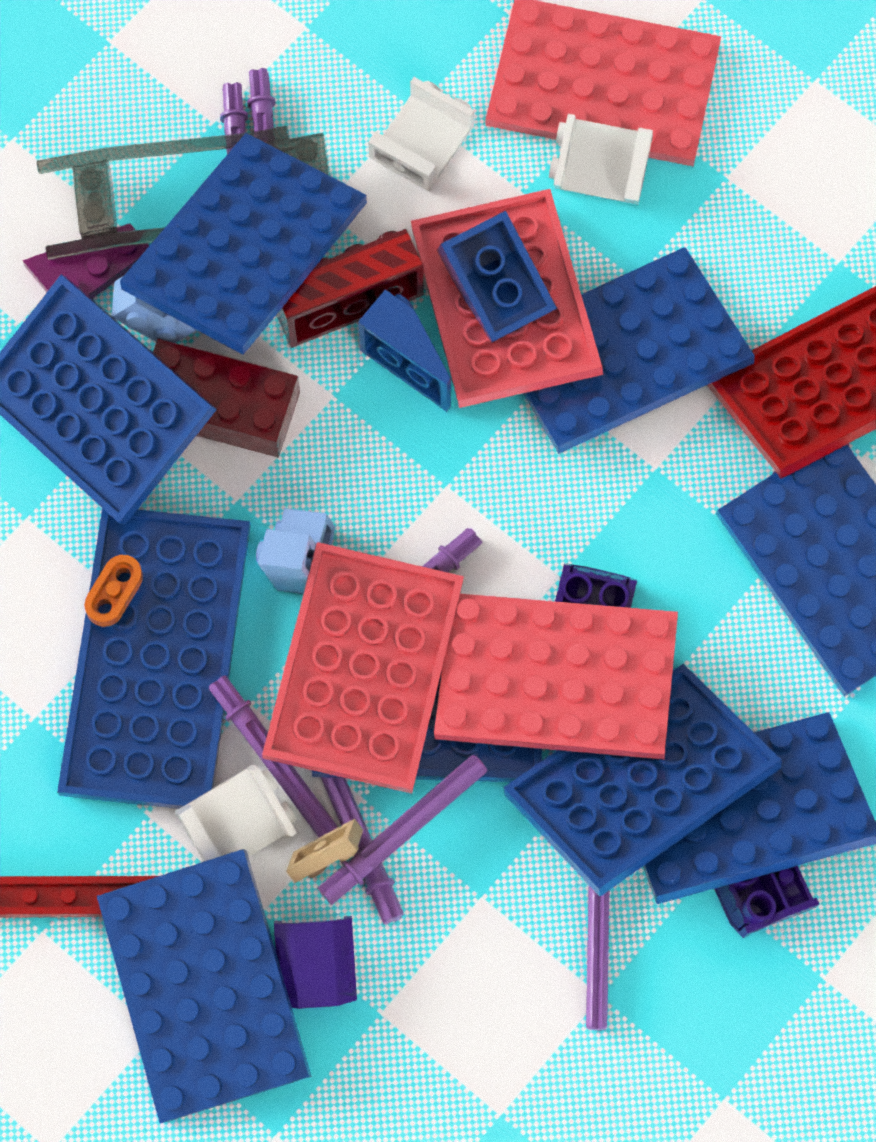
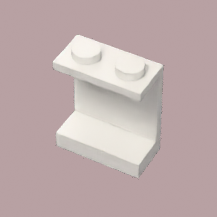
(423, 134)
(601, 160)
(237, 815)

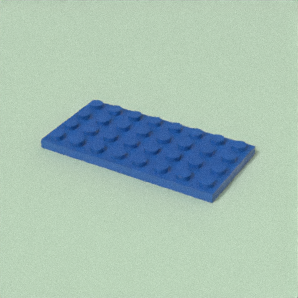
(141, 692)

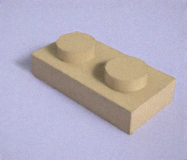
(317, 855)

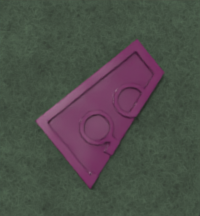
(89, 271)

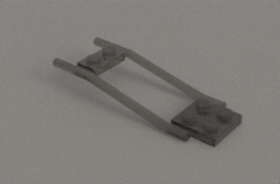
(95, 187)

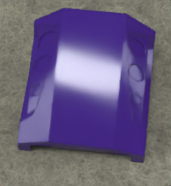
(595, 587)
(777, 898)
(317, 962)

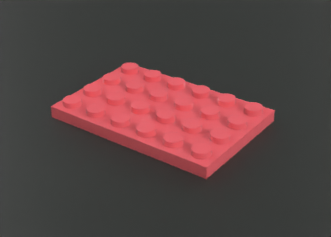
(603, 73)
(534, 357)
(363, 668)
(558, 676)

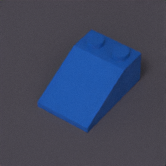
(496, 276)
(398, 342)

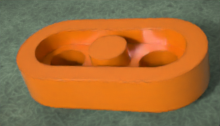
(113, 592)

